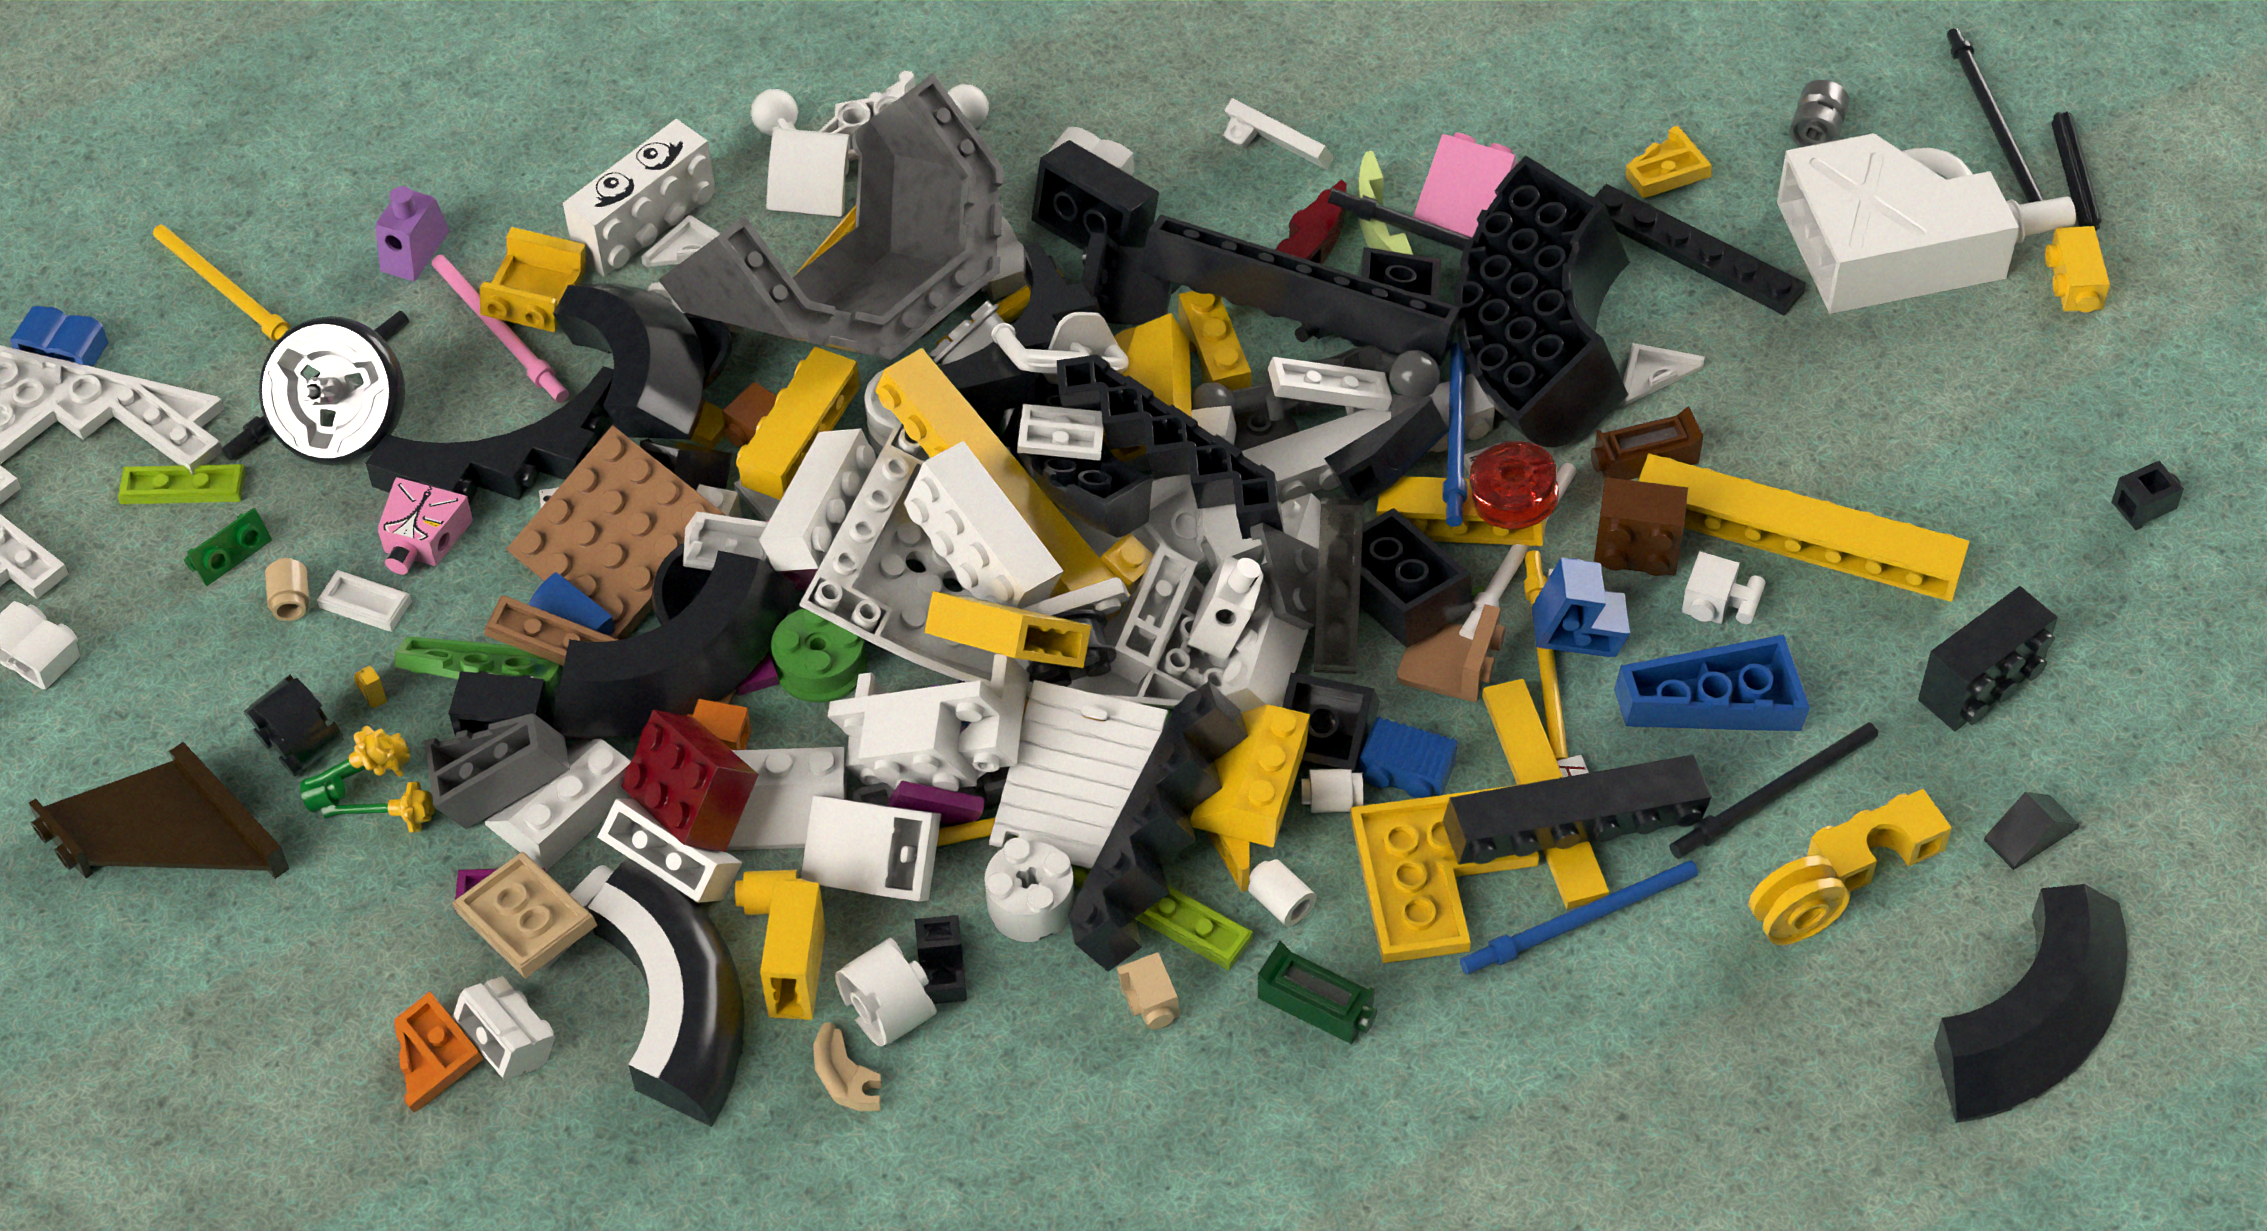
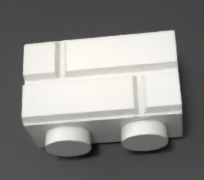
(504, 1027)

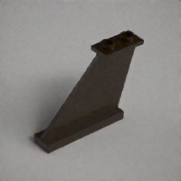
(159, 819)

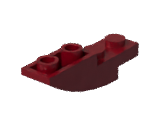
(1315, 228)

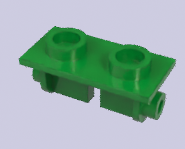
(228, 547)

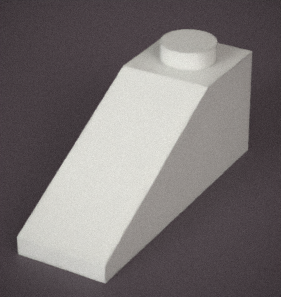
(1150, 613)

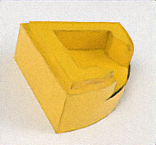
(370, 686)

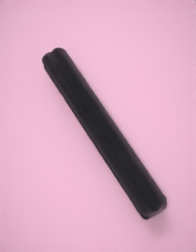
(2076, 170)

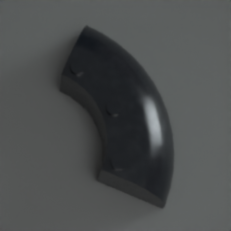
(1534, 304)

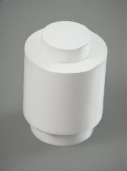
(1332, 790)

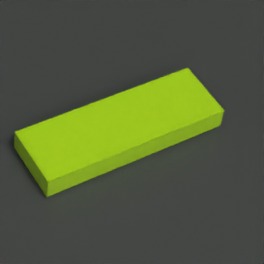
(178, 485)

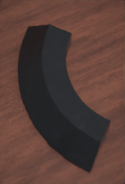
(654, 355)
(694, 656)
(2047, 1019)

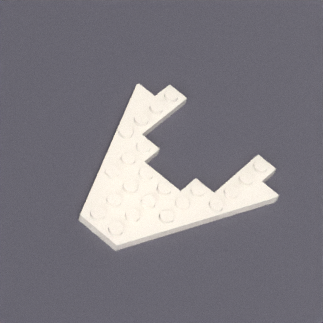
(83, 398)

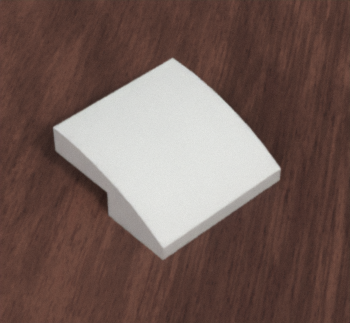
(807, 172)
(1060, 432)

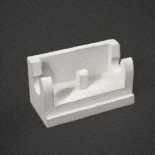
(713, 532)

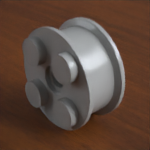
(968, 336)

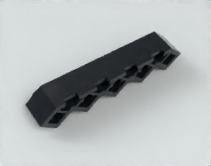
(1172, 441)
(1154, 825)

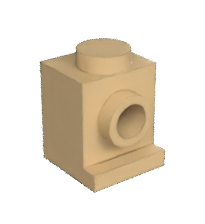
(1149, 991)

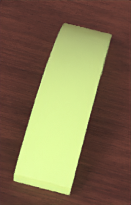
(1376, 232)

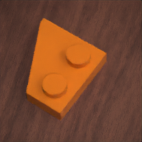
(431, 1051)

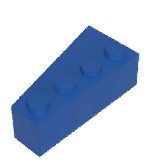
(1716, 688)

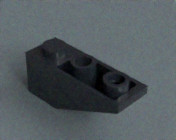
(1387, 451)

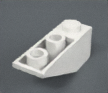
(1221, 536)

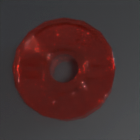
(1514, 485)

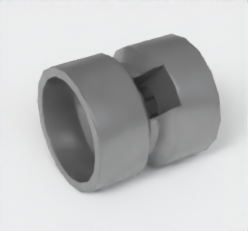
(1819, 113)

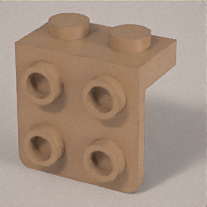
(1452, 662)

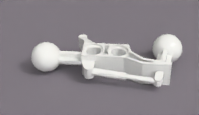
(779, 110)

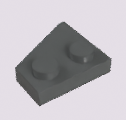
(1290, 575)

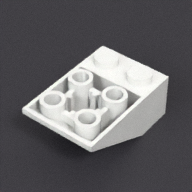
(871, 848)

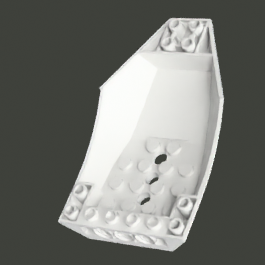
(878, 598)

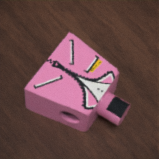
(421, 524)

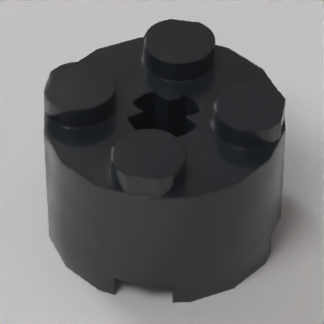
(293, 724)

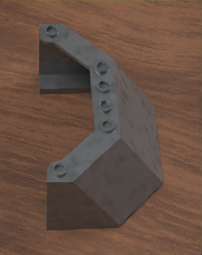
(916, 248)

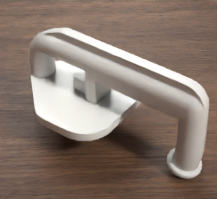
(1074, 336)

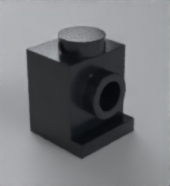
(2147, 494)

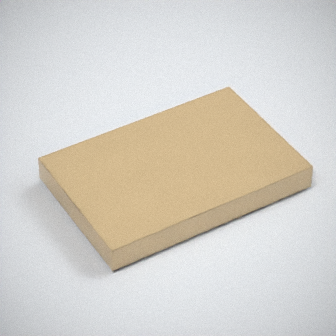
(524, 914)

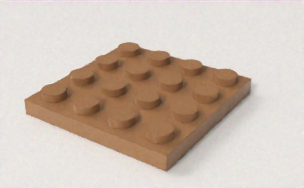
(611, 528)

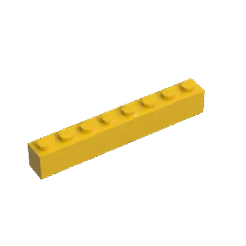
(941, 418)
(1814, 529)

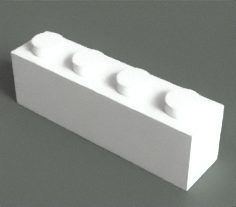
(818, 500)

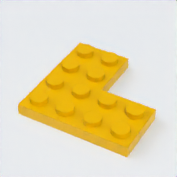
(1412, 877)

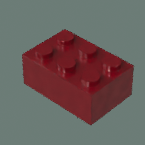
(689, 781)

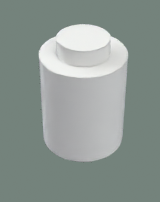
(1281, 892)

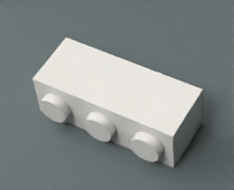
(695, 871)

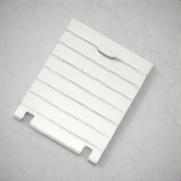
(1074, 769)

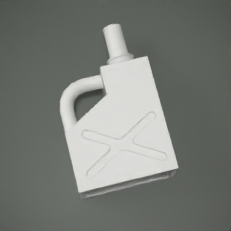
(1892, 229)

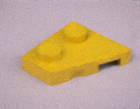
(1668, 165)

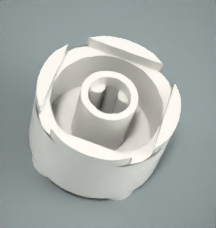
(1029, 889)
(885, 992)

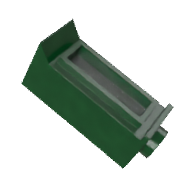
(1316, 994)

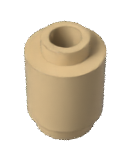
(287, 589)

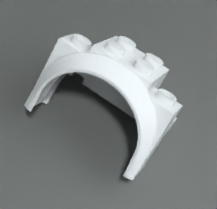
(918, 730)

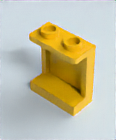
(532, 279)

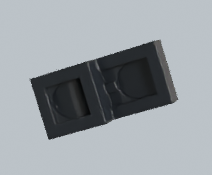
(941, 958)

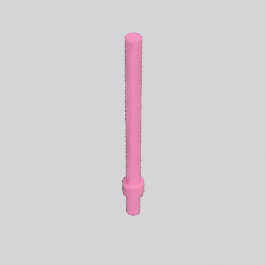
(537, 369)

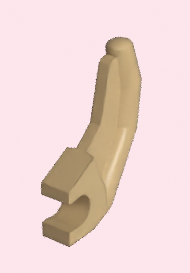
(840, 1075)

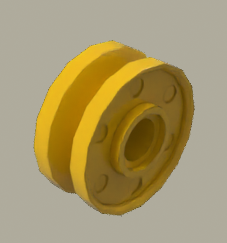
(1799, 900)

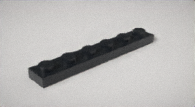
(1701, 251)

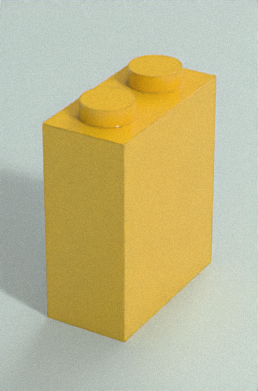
(793, 949)

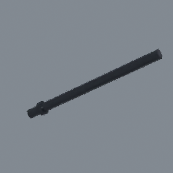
(1964, 53)

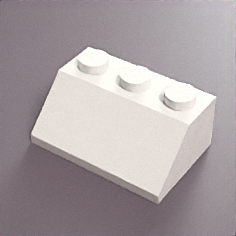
(783, 794)
(566, 808)

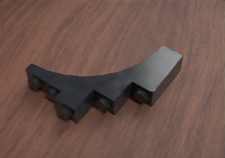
(989, 376)
(502, 462)

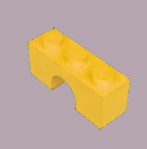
(1214, 339)
(1905, 824)

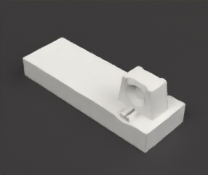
(1248, 122)
(1330, 384)

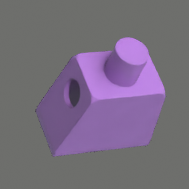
(409, 233)

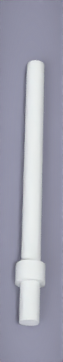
(1509, 565)

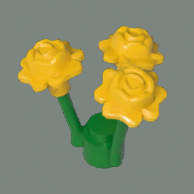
(372, 752)

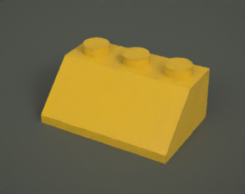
(1256, 777)

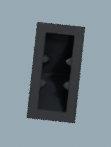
(2029, 828)

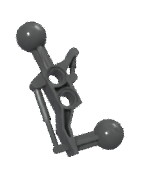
(1410, 375)

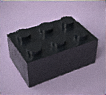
(1087, 195)
(1409, 580)
(1988, 659)

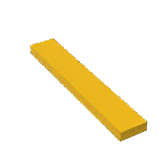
(1534, 761)

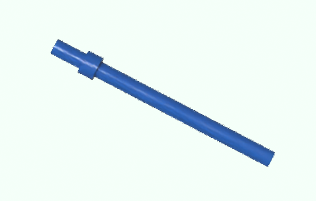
(1455, 486)
(1506, 948)

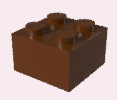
(1640, 526)

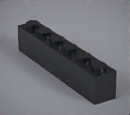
(1576, 809)

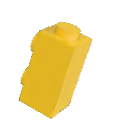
(2078, 269)

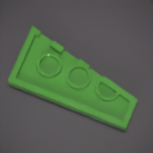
(451, 656)

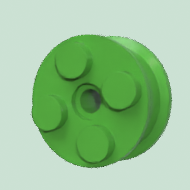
(816, 657)

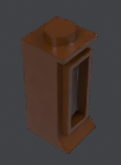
(1625, 450)

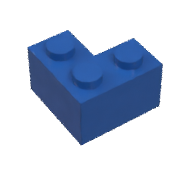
(1578, 613)

